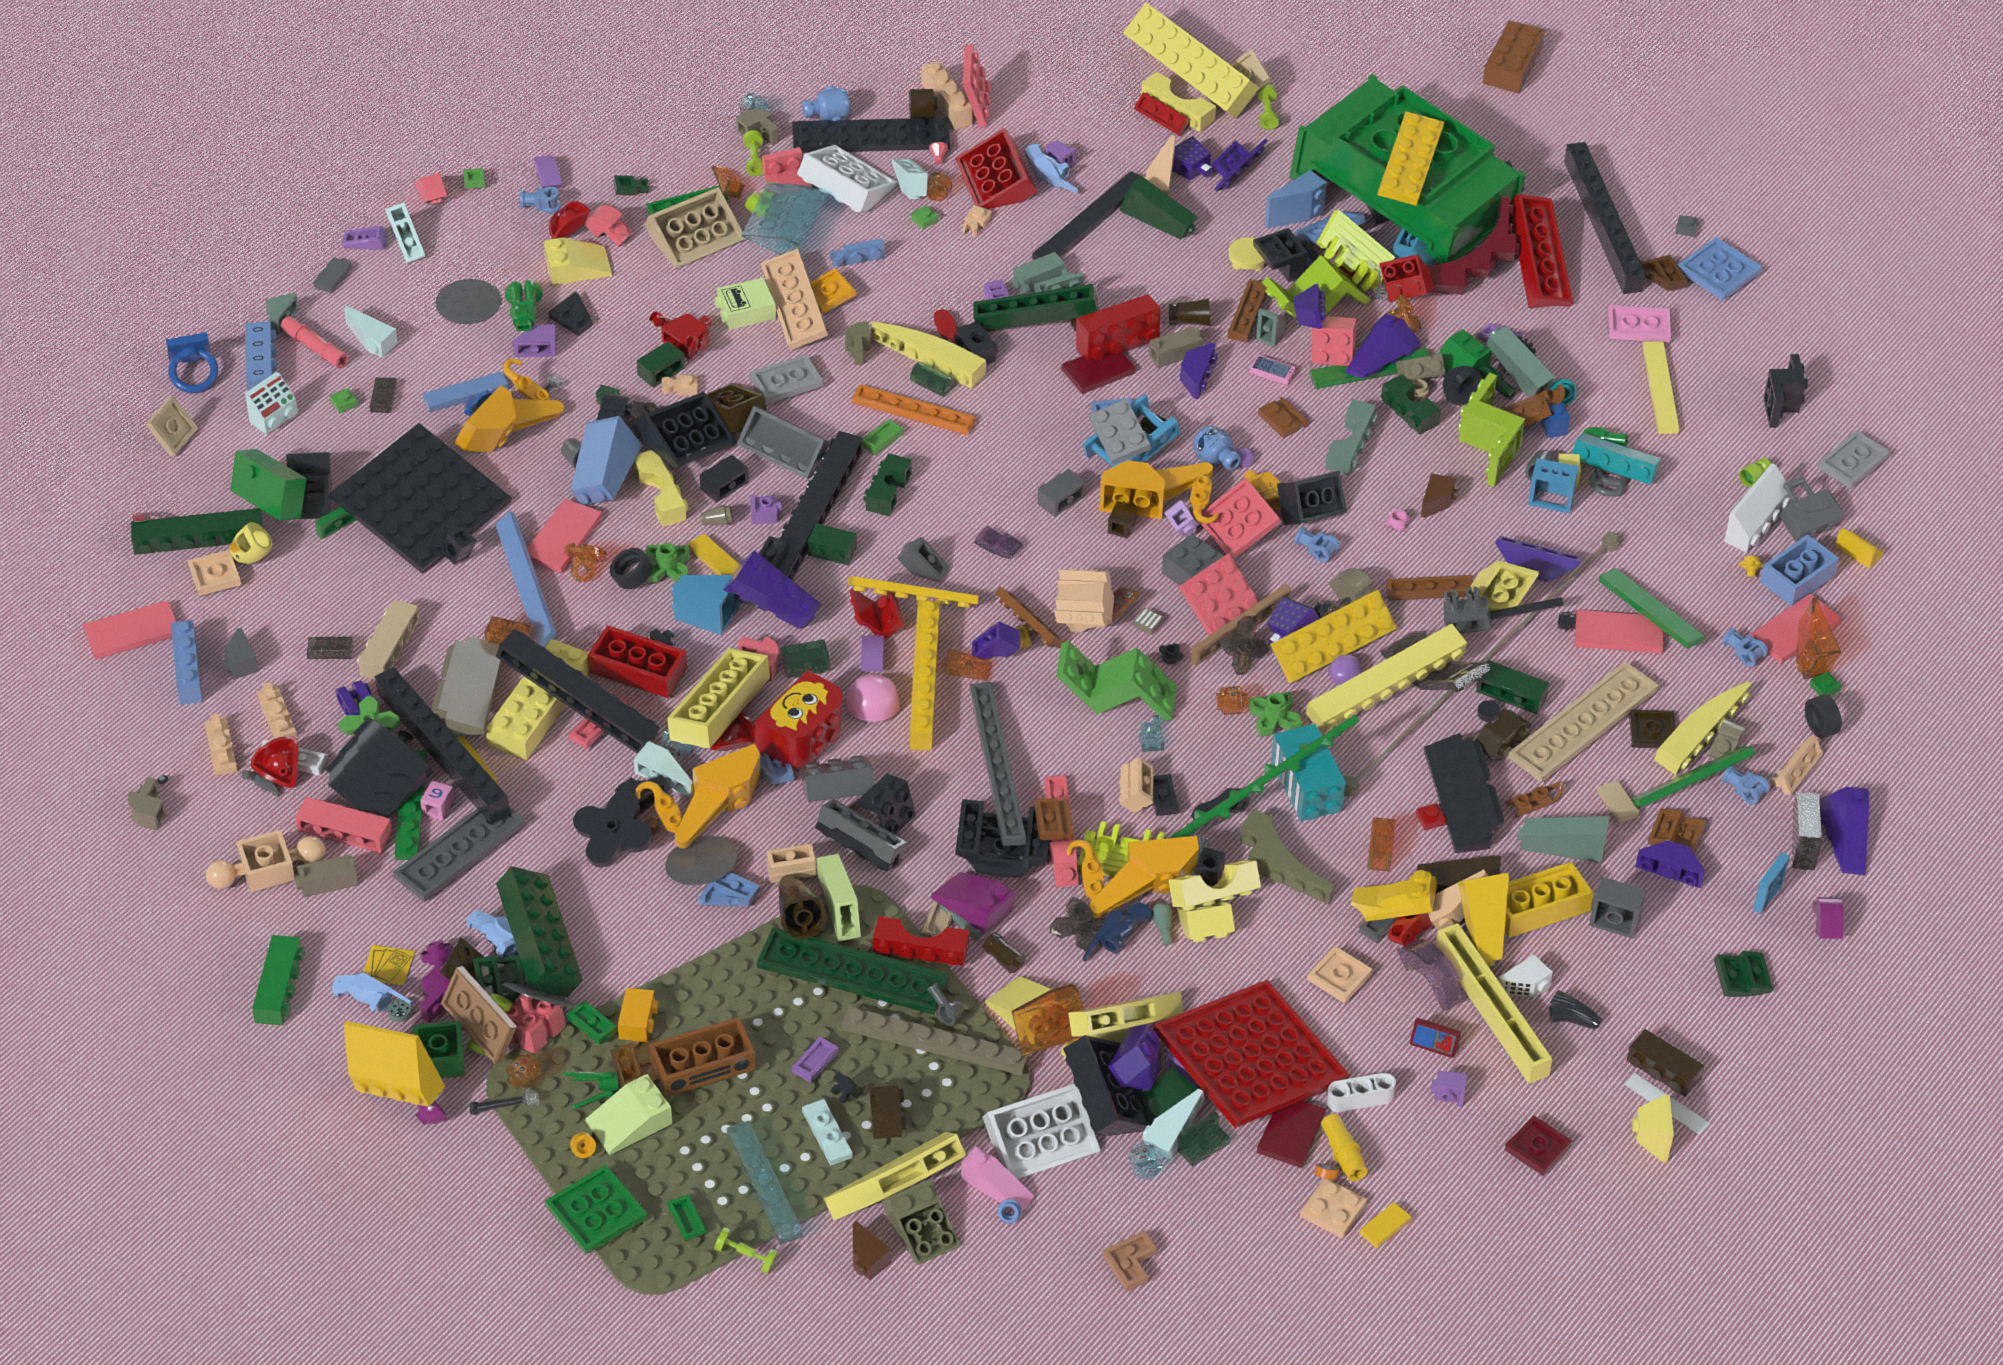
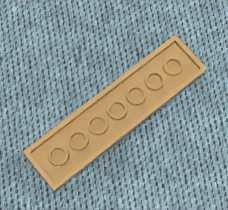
(1583, 721)

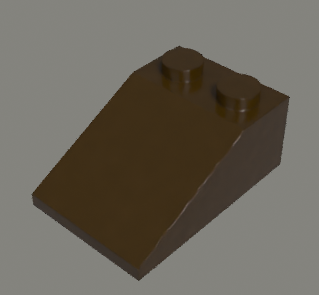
(735, 404)

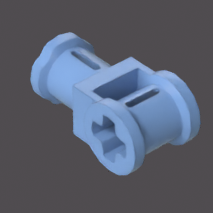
(541, 199)
(1317, 544)
(1745, 647)
(1746, 785)

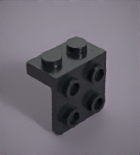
(891, 802)

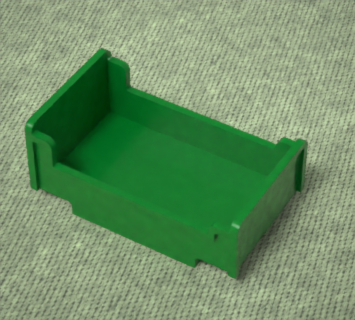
(1460, 190)

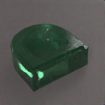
(605, 390)

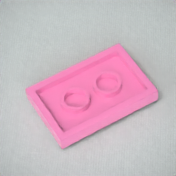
(1639, 323)

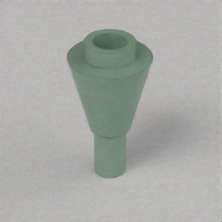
(1162, 917)

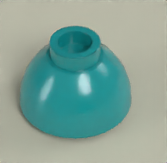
(1569, 388)

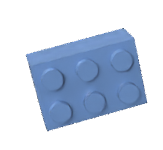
(1799, 570)

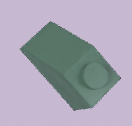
(1270, 327)

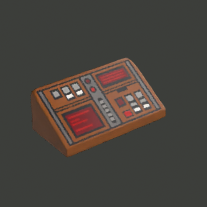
(1122, 600)

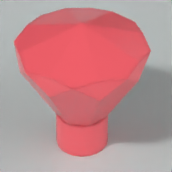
(938, 149)

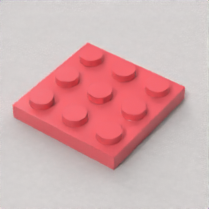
(976, 85)
(1241, 519)
(1218, 594)

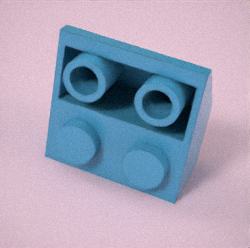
(1409, 245)

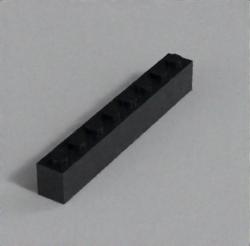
(577, 691)

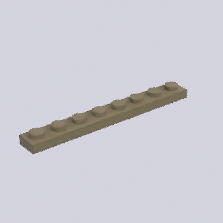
(934, 1040)

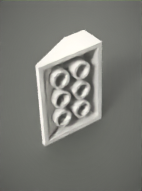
(845, 177)
(1041, 1132)

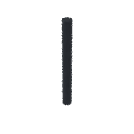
(1531, 607)

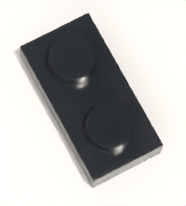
(1164, 795)

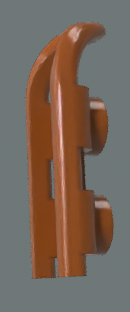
(1540, 794)

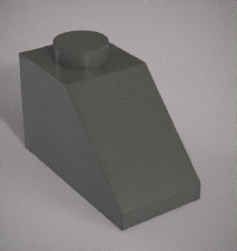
(923, 560)
(239, 656)

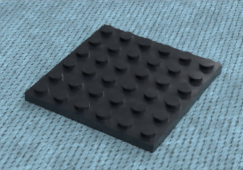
(418, 496)

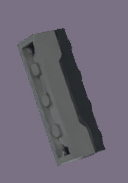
(860, 835)

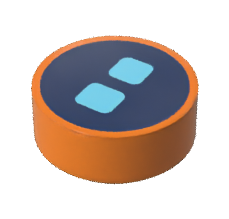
(1326, 1171)

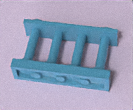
(1158, 439)

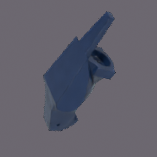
(1118, 927)

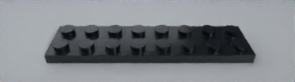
(871, 134)

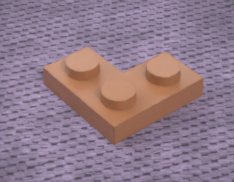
(1125, 1258)

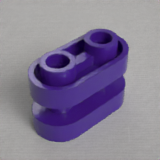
(345, 697)

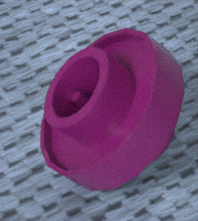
(436, 953)

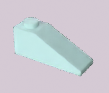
(910, 178)
(405, 233)
(373, 334)
(656, 761)
(1167, 1127)

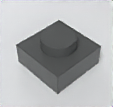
(1687, 225)

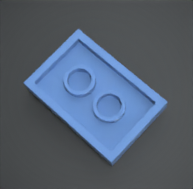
(1312, 232)

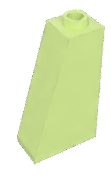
(839, 897)

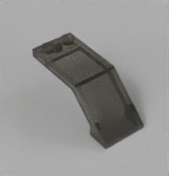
(1452, 677)

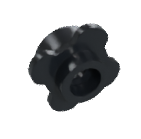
(1171, 653)

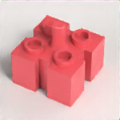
(535, 1022)

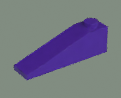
(1846, 822)

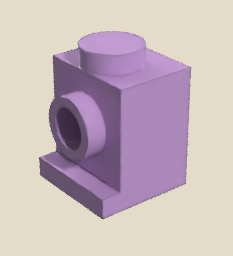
(1182, 519)

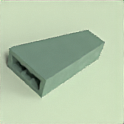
(1519, 362)
(1565, 836)

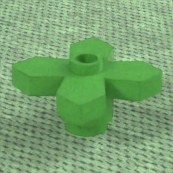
(667, 561)
(368, 708)
(1274, 712)

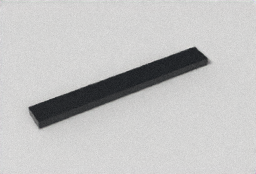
(1087, 219)

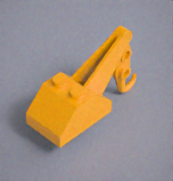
(504, 415)
(1148, 488)
(717, 786)
(1147, 868)

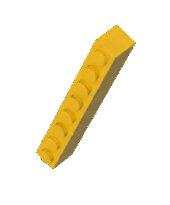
(924, 675)

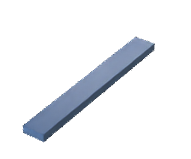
(526, 578)

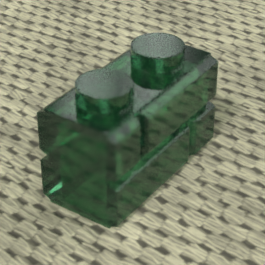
(804, 657)

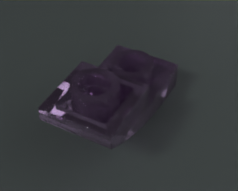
(1001, 545)

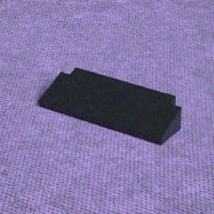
(1464, 796)

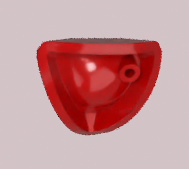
(568, 219)
(738, 735)
(278, 761)

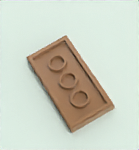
(478, 1015)

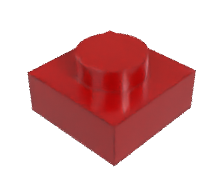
(1430, 816)

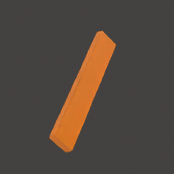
(913, 409)

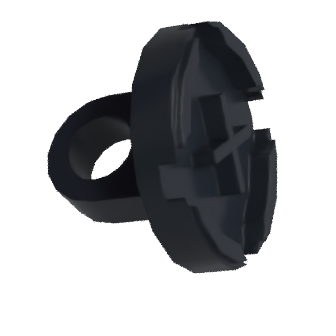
(1460, 384)

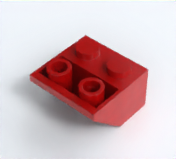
(1406, 277)

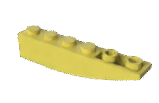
(933, 351)
(1699, 728)
(1125, 1014)
(896, 1175)

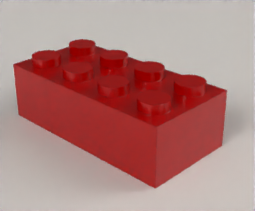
(1118, 328)
(637, 661)

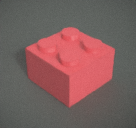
(1334, 342)

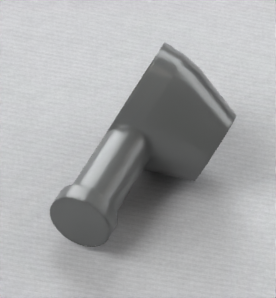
(948, 1011)

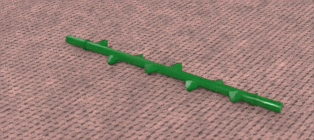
(1270, 773)

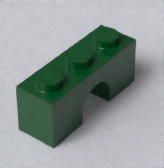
(1399, 396)
(891, 472)

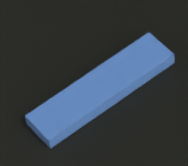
(462, 391)

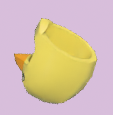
(250, 544)

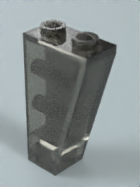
(1806, 831)

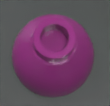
(432, 1114)

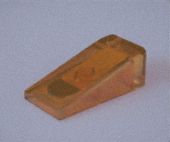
(728, 181)
(966, 665)

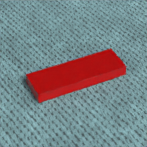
(1161, 114)

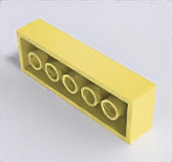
(718, 698)
(530, 709)

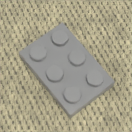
(786, 379)
(1119, 432)
(1853, 459)

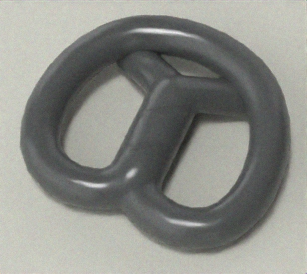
(1606, 481)

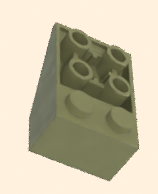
(921, 1222)

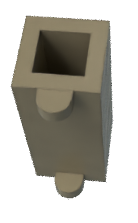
(1174, 346)
(326, 875)

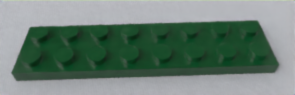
(852, 970)

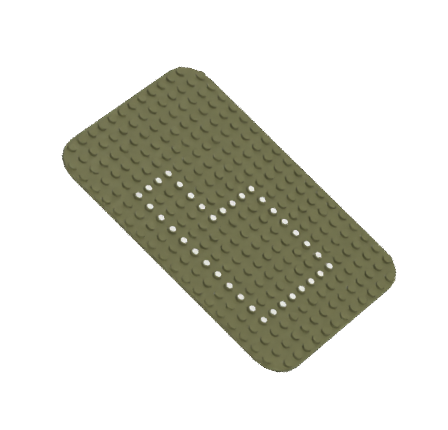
(695, 1151)

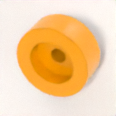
(582, 1145)

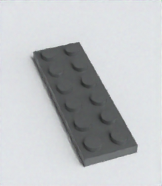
(455, 852)

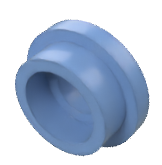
(1009, 1218)

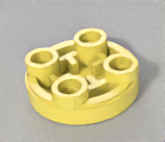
(1244, 255)

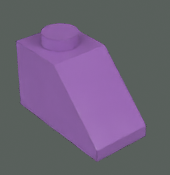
(537, 342)

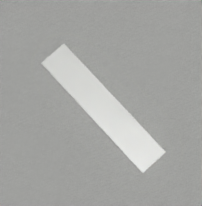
(1678, 1110)

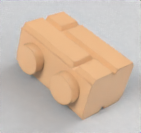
(1136, 785)
(792, 860)

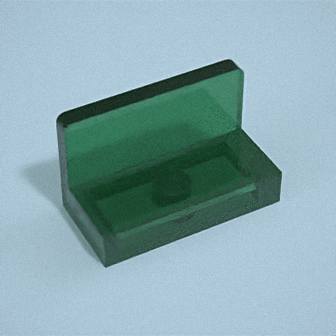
(1202, 1140)

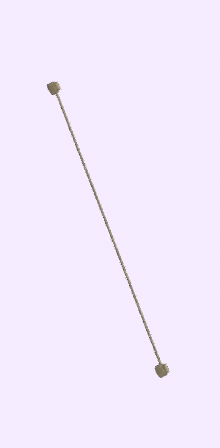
(1609, 543)

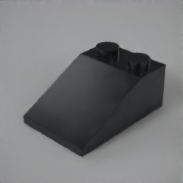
(1311, 498)

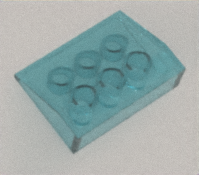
(784, 217)

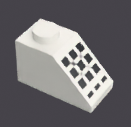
(1527, 978)

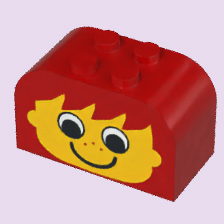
(800, 721)

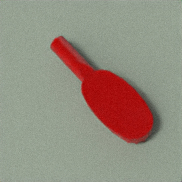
(945, 325)

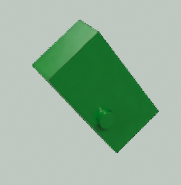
(268, 484)

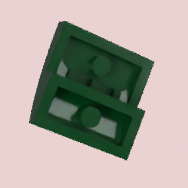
(494, 971)
(1743, 974)
(1168, 1091)

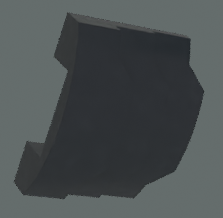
(376, 770)
(982, 844)

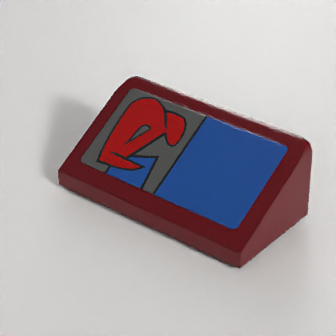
(1435, 1037)

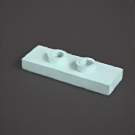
(827, 1132)

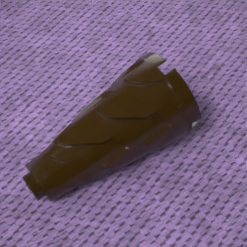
(799, 908)

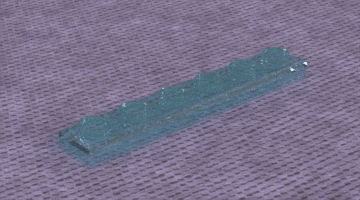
(764, 1182)

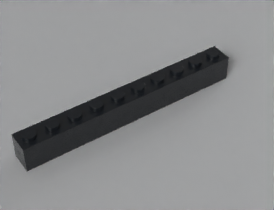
(1604, 218)
(819, 498)
(442, 745)

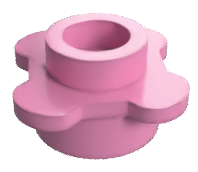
(1397, 519)

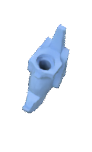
(1048, 168)
(495, 931)
(366, 990)

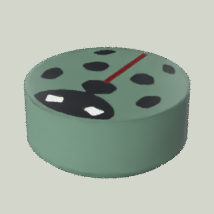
(399, 1010)

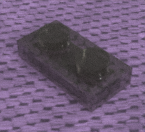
(383, 395)
(329, 647)

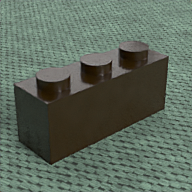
(1665, 1063)

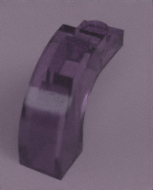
(1436, 968)

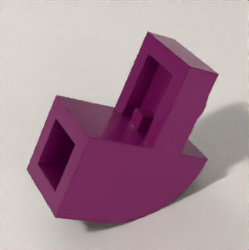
(1829, 917)
(434, 987)

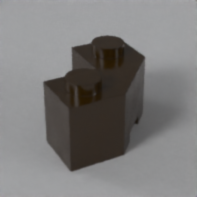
(922, 103)
(1498, 736)
(886, 1110)

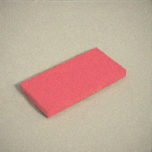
(567, 525)
(130, 629)
(1782, 631)
(1617, 632)

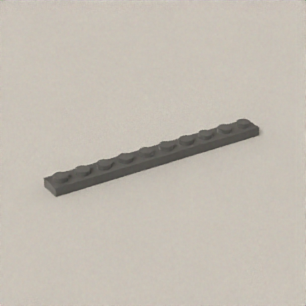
(997, 764)

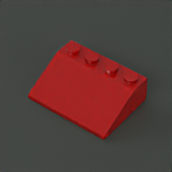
(996, 172)

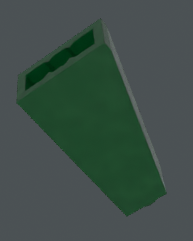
(1157, 209)

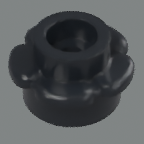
(1565, 620)

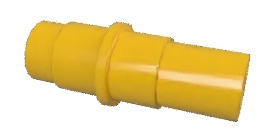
(1344, 1148)

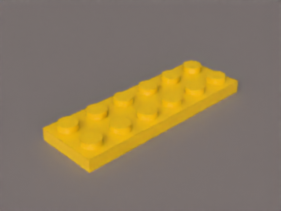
(1410, 158)
(1333, 636)

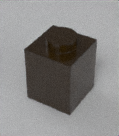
(1122, 519)

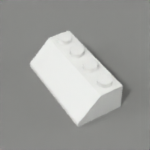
(1757, 510)

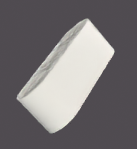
(1361, 1092)

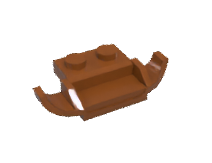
(1536, 406)

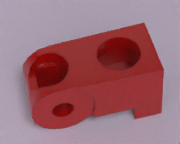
(1408, 927)

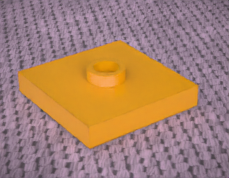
(831, 290)

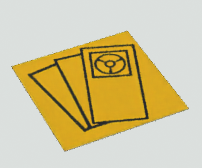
(388, 964)

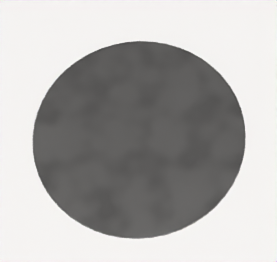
(468, 301)
(702, 861)
(546, 997)

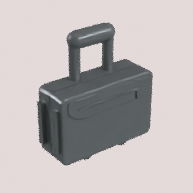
(1809, 514)

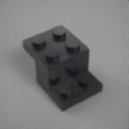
(1285, 253)
(1784, 390)
(317, 471)

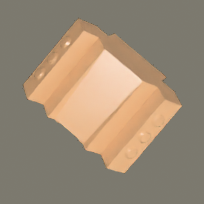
(1084, 599)

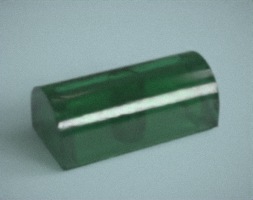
(932, 379)

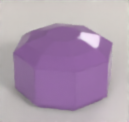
(1247, 457)

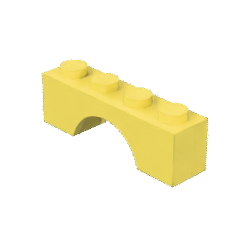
(1197, 110)
(652, 471)
(1237, 878)

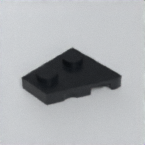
(572, 314)

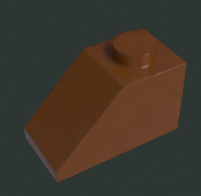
(1438, 494)
(869, 1253)

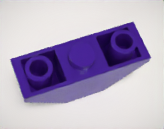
(1311, 307)
(1197, 367)
(1672, 862)

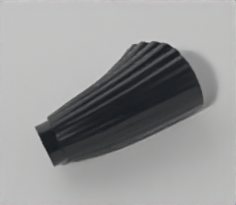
(1568, 1009)

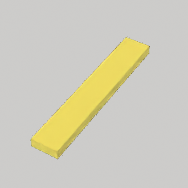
(1660, 387)

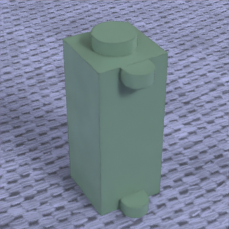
(1037, 271)

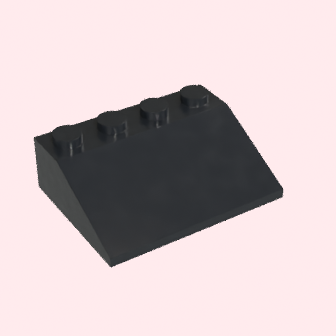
(685, 430)
(1109, 1106)

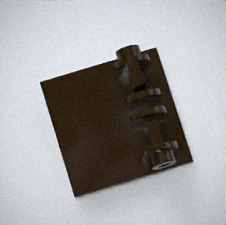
(461, 956)

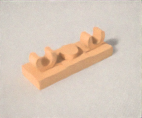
(275, 711)
(220, 745)
(1798, 765)

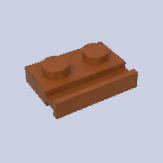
(1282, 417)
(1053, 819)

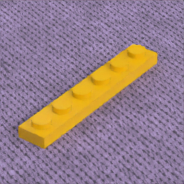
(903, 590)

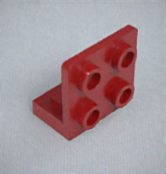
(879, 616)

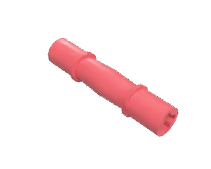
(314, 342)

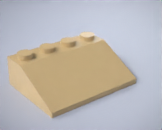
(694, 228)

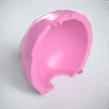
(872, 698)

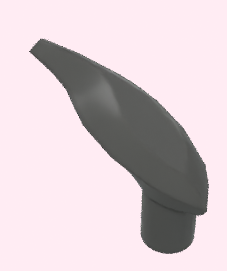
(260, 781)

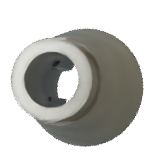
(717, 516)

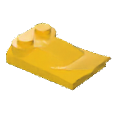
(1397, 899)

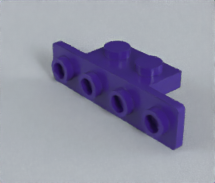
(1232, 161)

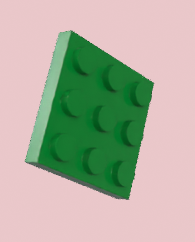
(595, 1209)

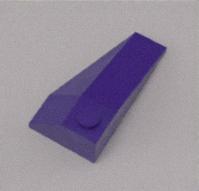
(1383, 345)

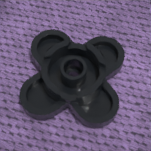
(612, 829)

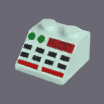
(270, 403)

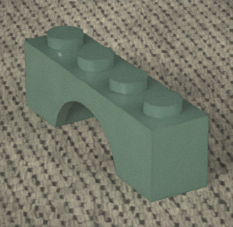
(1344, 453)

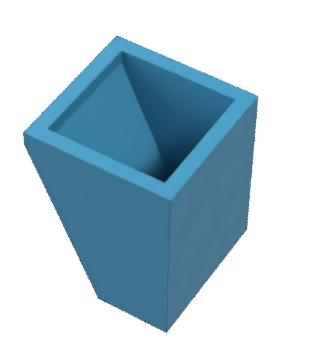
(703, 602)

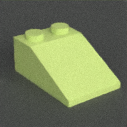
(630, 1115)

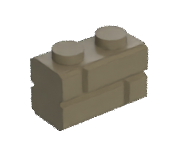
(1421, 367)

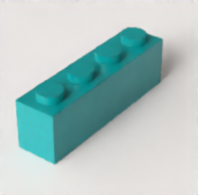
(1617, 458)

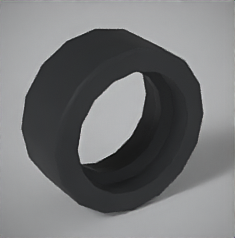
(638, 575)
(1823, 716)

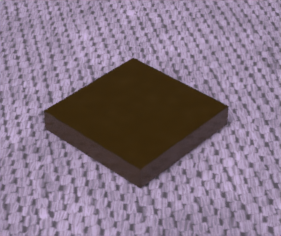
(1650, 727)

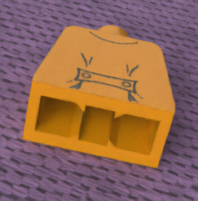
(1266, 486)

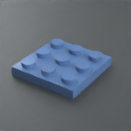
(1719, 268)

